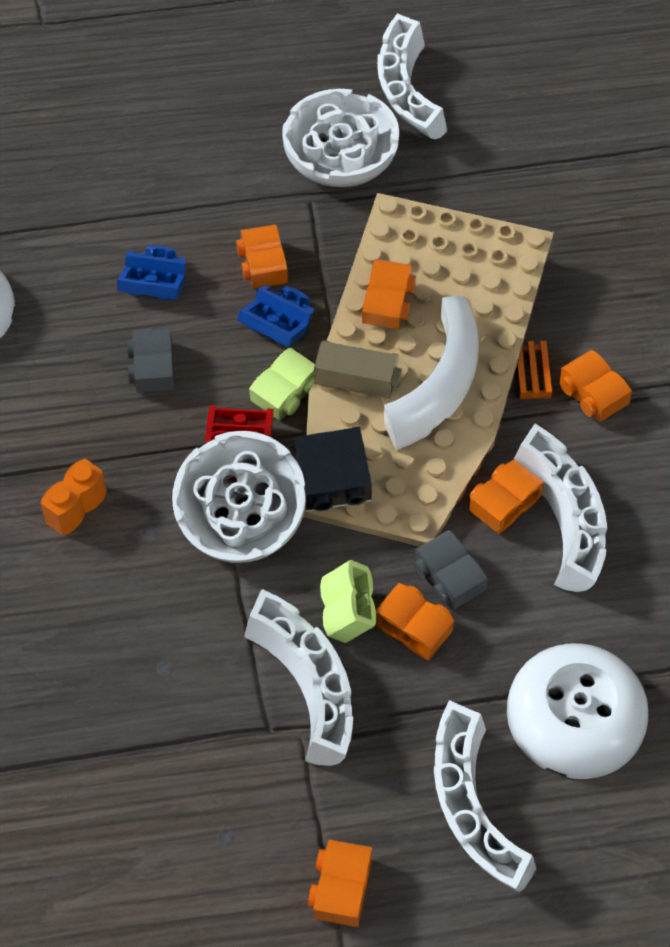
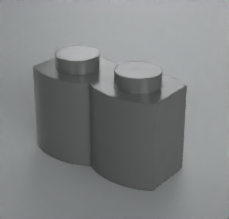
(152, 360)
(450, 570)

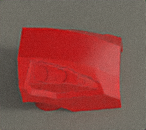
(229, 420)

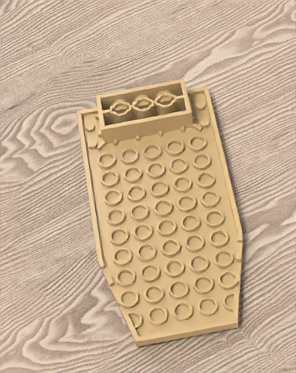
(452, 255)

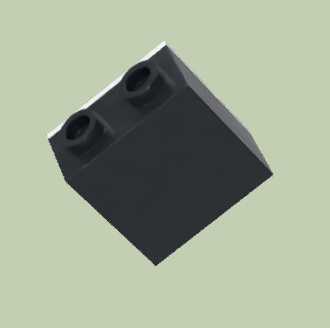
(334, 469)

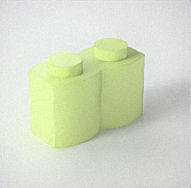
(283, 384)
(348, 601)

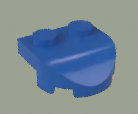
(153, 273)
(278, 314)

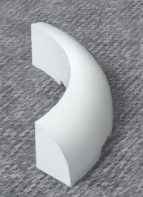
(396, 60)
(446, 387)
(575, 505)
(316, 669)
(454, 774)

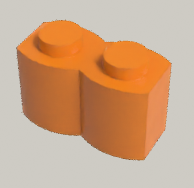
(263, 256)
(387, 294)
(595, 386)
(505, 495)
(70, 499)
(414, 620)
(342, 882)

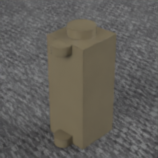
(357, 369)

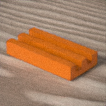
(531, 349)

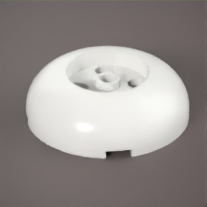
(358, 132)
(252, 461)
(600, 742)

